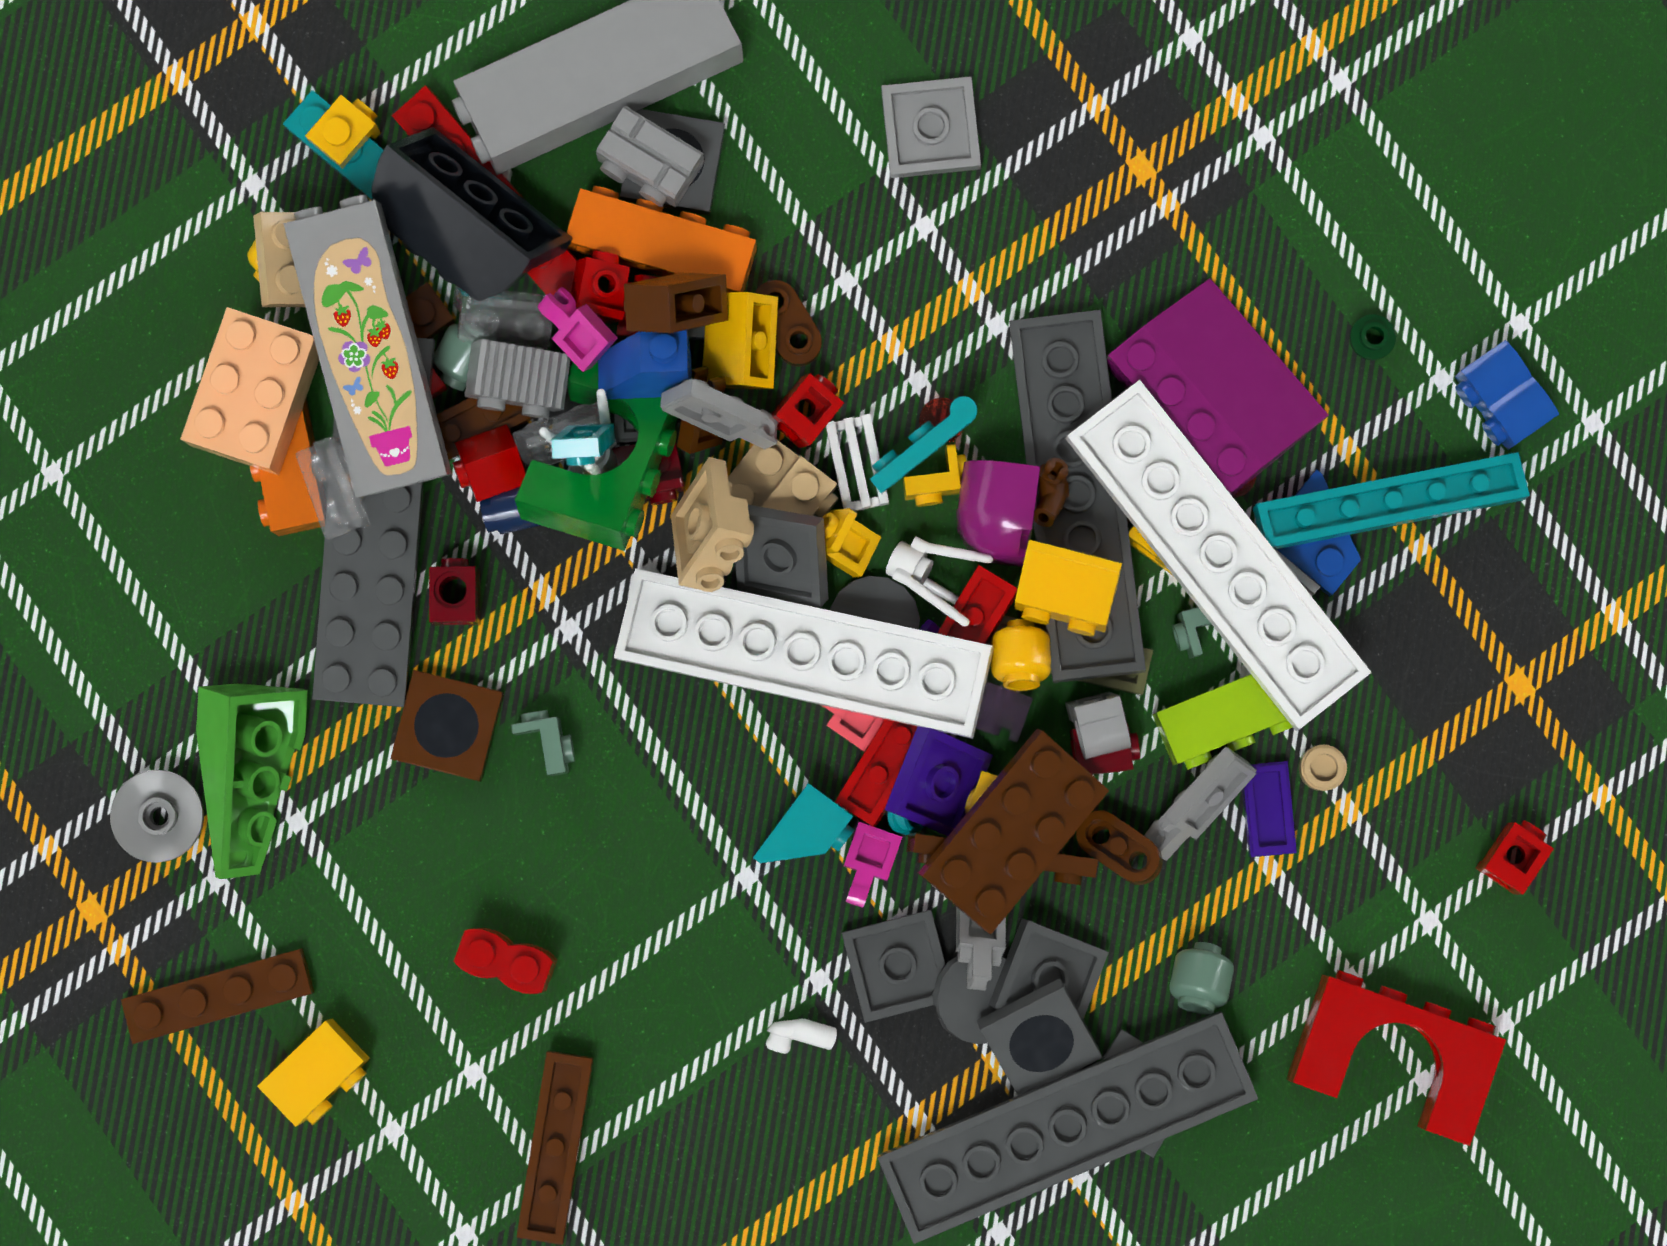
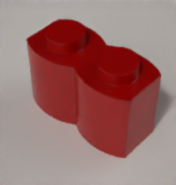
(494, 955)

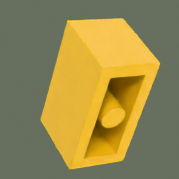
(745, 343)
(315, 1073)

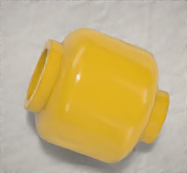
(1021, 655)

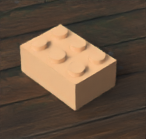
(252, 391)

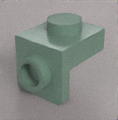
(1185, 631)
(557, 748)

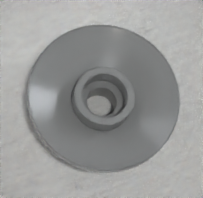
(134, 809)

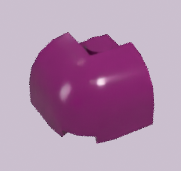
(997, 509)

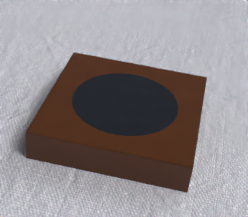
(447, 725)

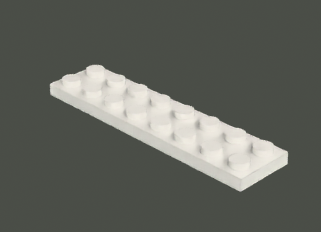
(1218, 555)
(805, 653)

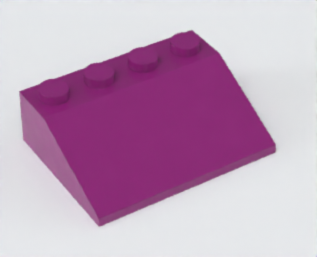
(1219, 384)

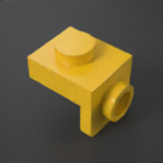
(343, 130)
(930, 488)
(848, 542)

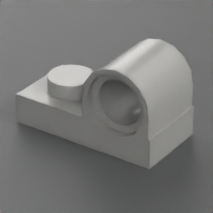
(1099, 724)

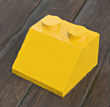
(1067, 588)

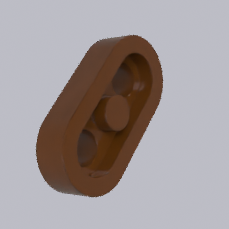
(793, 320)
(1121, 847)

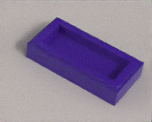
(1269, 811)

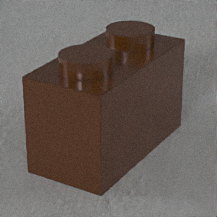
(675, 302)

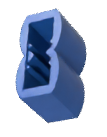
(1505, 395)

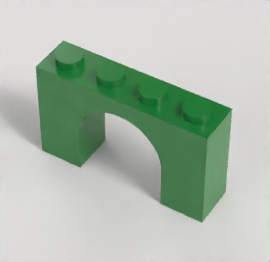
(605, 504)

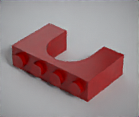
(1461, 1053)

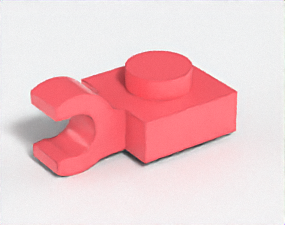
(853, 726)

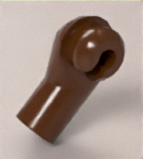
(1052, 491)

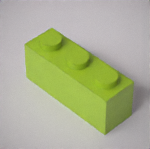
(1216, 719)

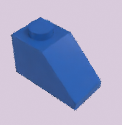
(645, 365)

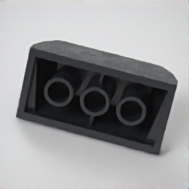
(461, 215)

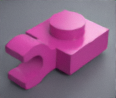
(580, 331)
(870, 856)

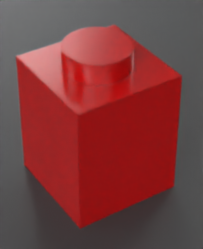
(489, 463)

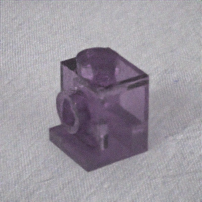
(1003, 711)

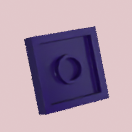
(936, 780)

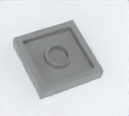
(930, 127)

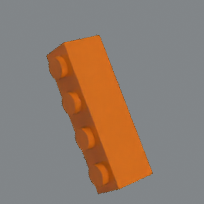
(657, 240)
(286, 497)

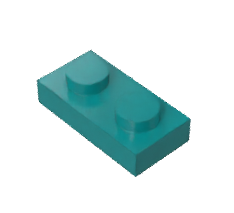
(582, 443)

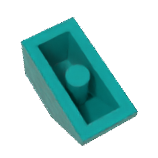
(807, 829)

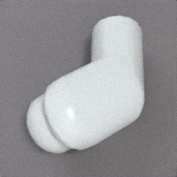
(800, 1030)

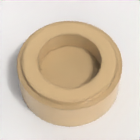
(1322, 767)

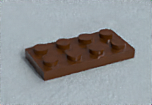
(1013, 831)

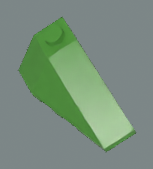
(244, 758)

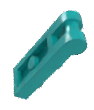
(925, 442)

